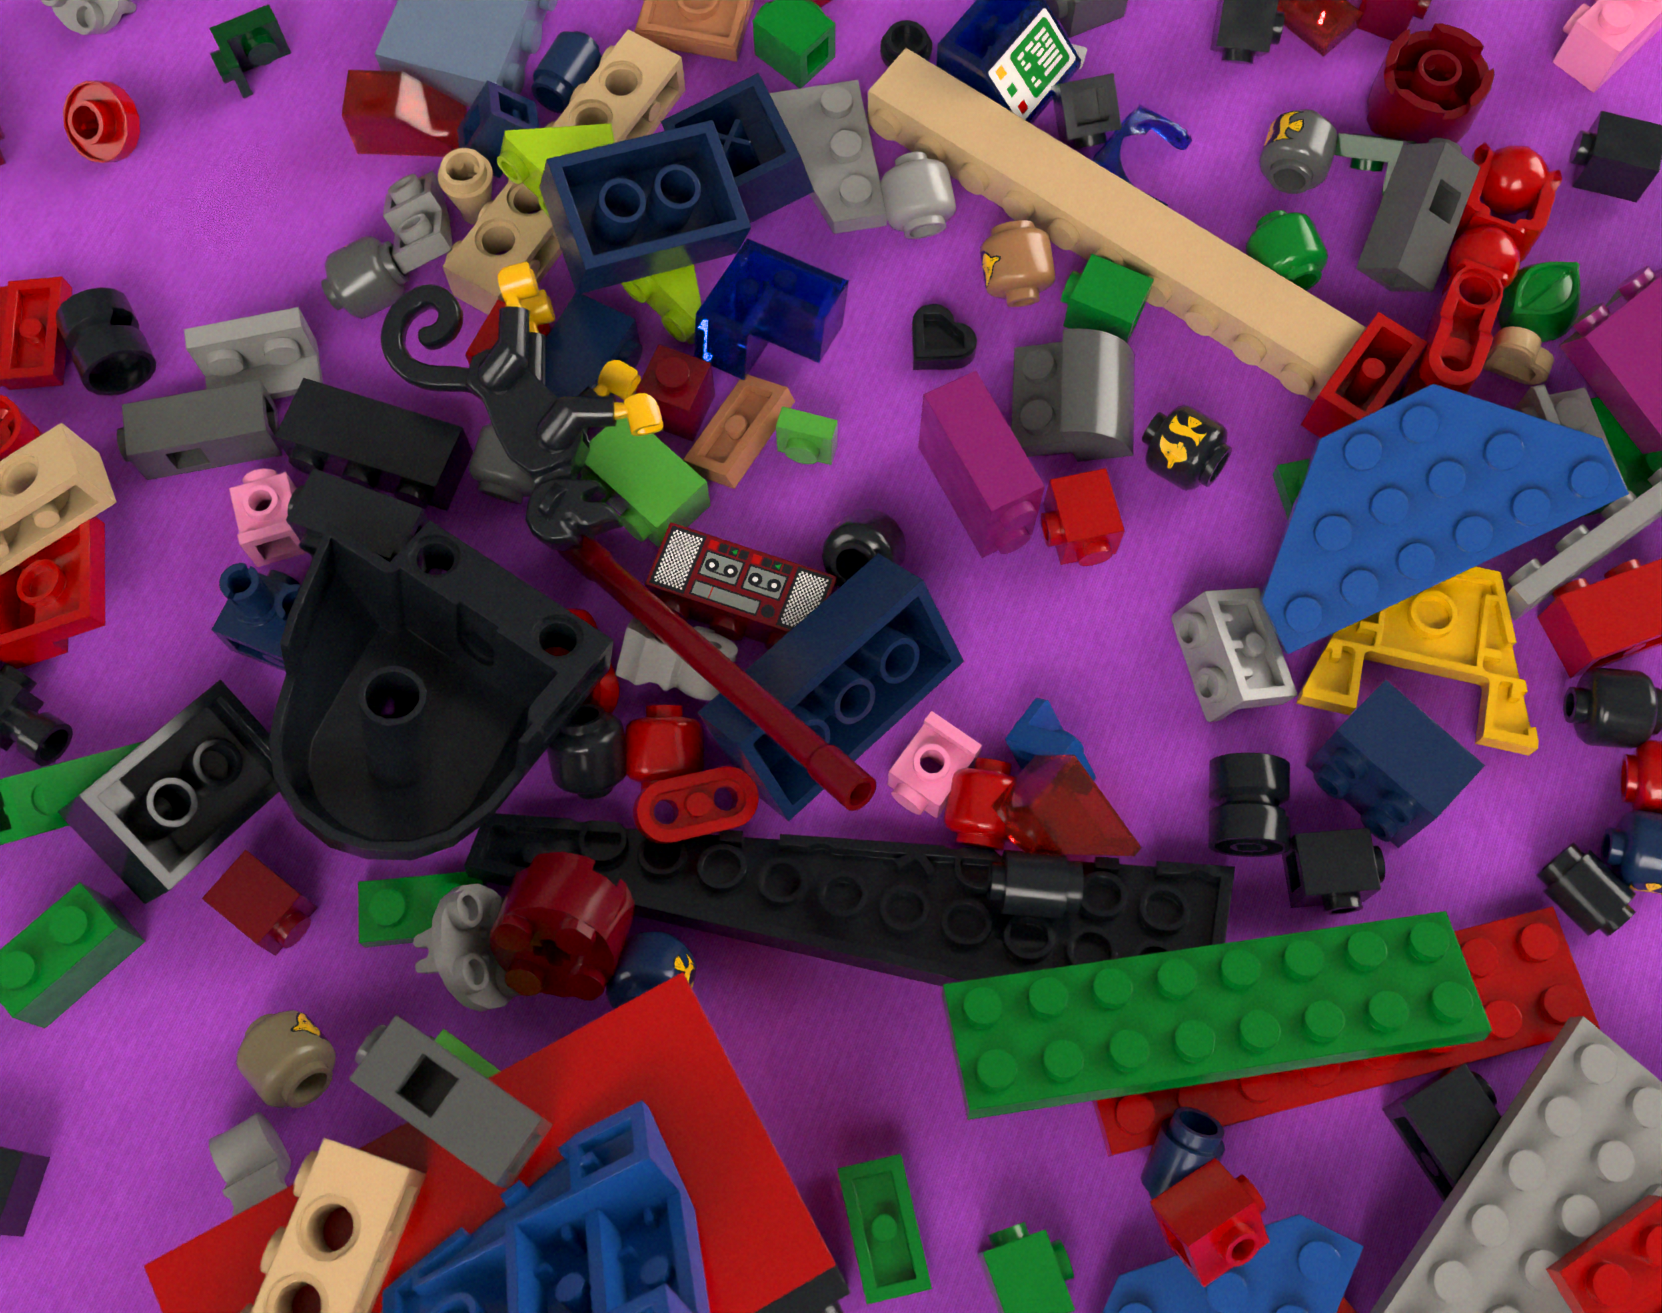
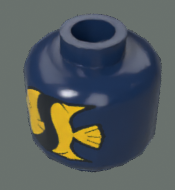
(1636, 850)
(646, 963)

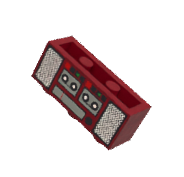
(734, 586)

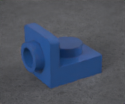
(1042, 734)

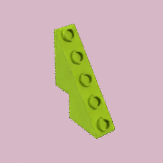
(523, 160)

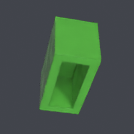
(645, 482)

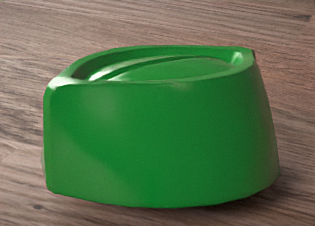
(1542, 299)

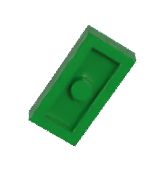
(402, 907)
(884, 1229)

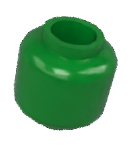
(1289, 247)

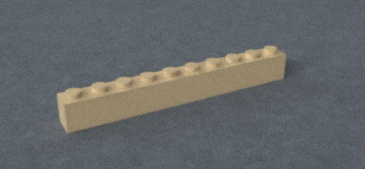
(1100, 214)

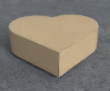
(1518, 356)

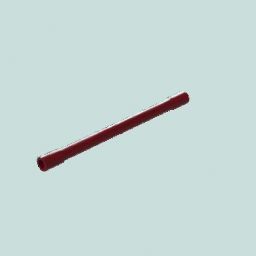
(823, 761)

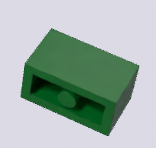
(63, 955)

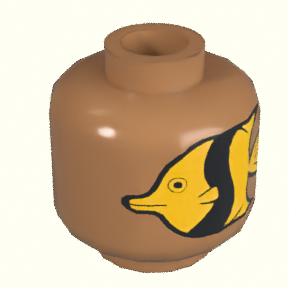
(1017, 263)

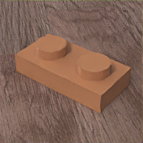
(738, 431)

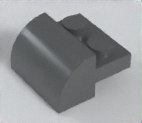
(1075, 396)

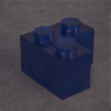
(768, 300)

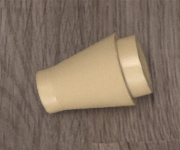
(466, 181)

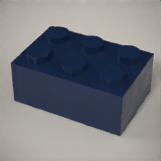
(644, 206)

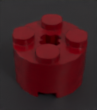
(1429, 85)
(561, 928)

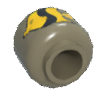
(286, 1059)

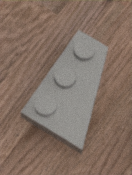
(837, 153)

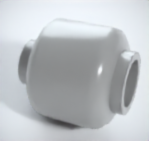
(918, 196)

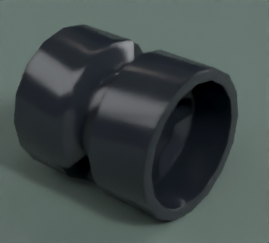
(105, 341)
(1249, 798)

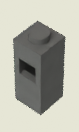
(1418, 216)
(200, 430)
(449, 1101)

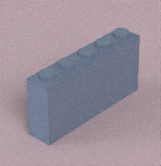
(463, 43)

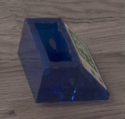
(1010, 54)

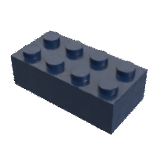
(844, 674)

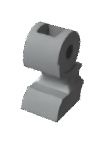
(648, 659)
(250, 1162)

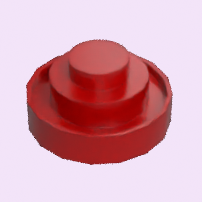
(101, 121)

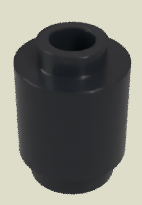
(1035, 884)
(1587, 891)

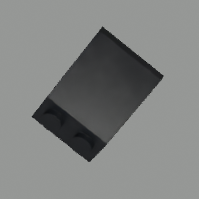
(177, 794)

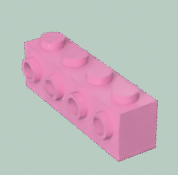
(1606, 38)

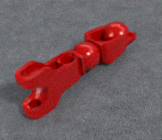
(1483, 264)

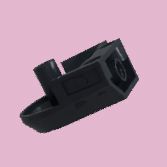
(419, 692)

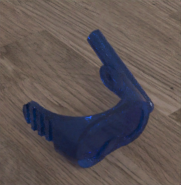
(1139, 123)

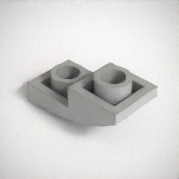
(418, 219)

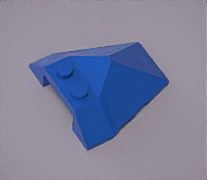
(587, 1237)

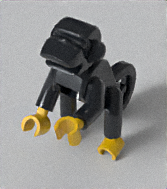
(536, 428)

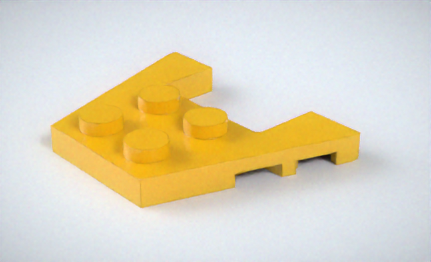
(1446, 631)

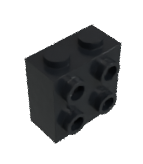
(358, 511)

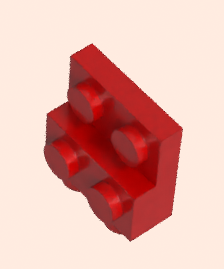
(53, 596)

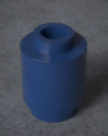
(565, 66)
(1180, 1148)

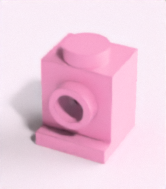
(262, 514)
(945, 745)

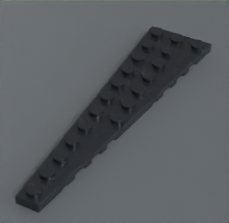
(871, 901)

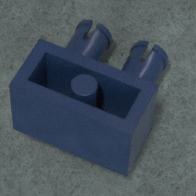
(255, 612)

